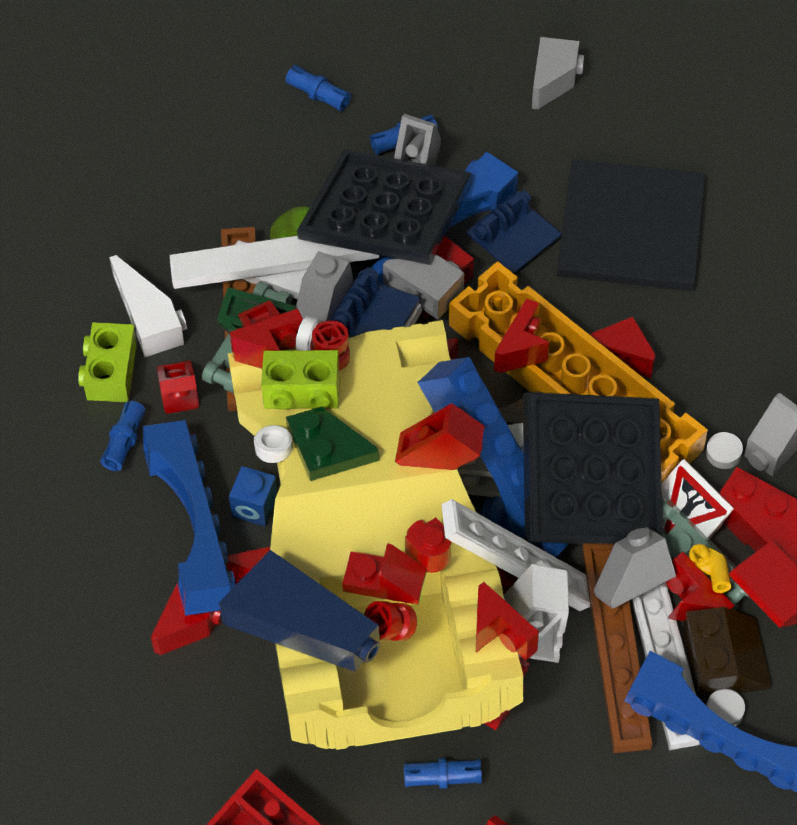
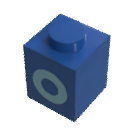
(253, 496)

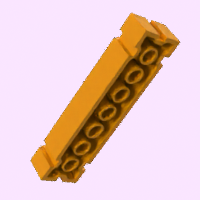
(574, 359)

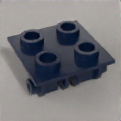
(514, 232)
(373, 305)

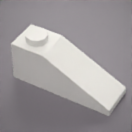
(149, 310)

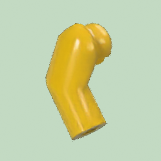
(712, 564)

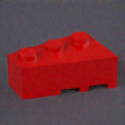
(761, 513)
(261, 803)

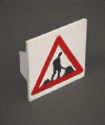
(695, 499)

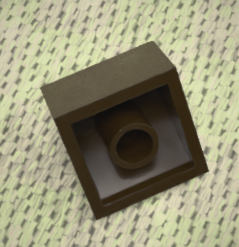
(724, 652)

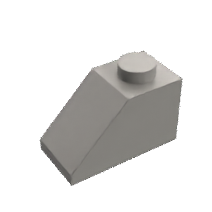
(555, 69)
(418, 141)
(433, 283)
(324, 286)
(774, 436)
(634, 567)

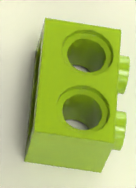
(115, 362)
(300, 379)

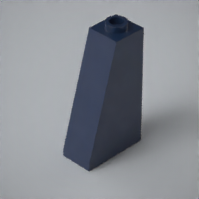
(300, 614)

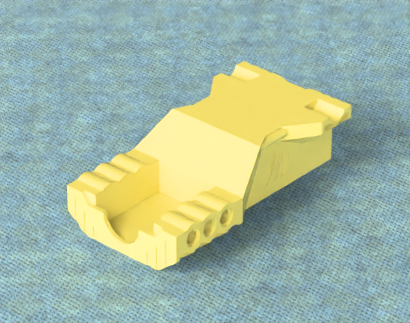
(436, 675)

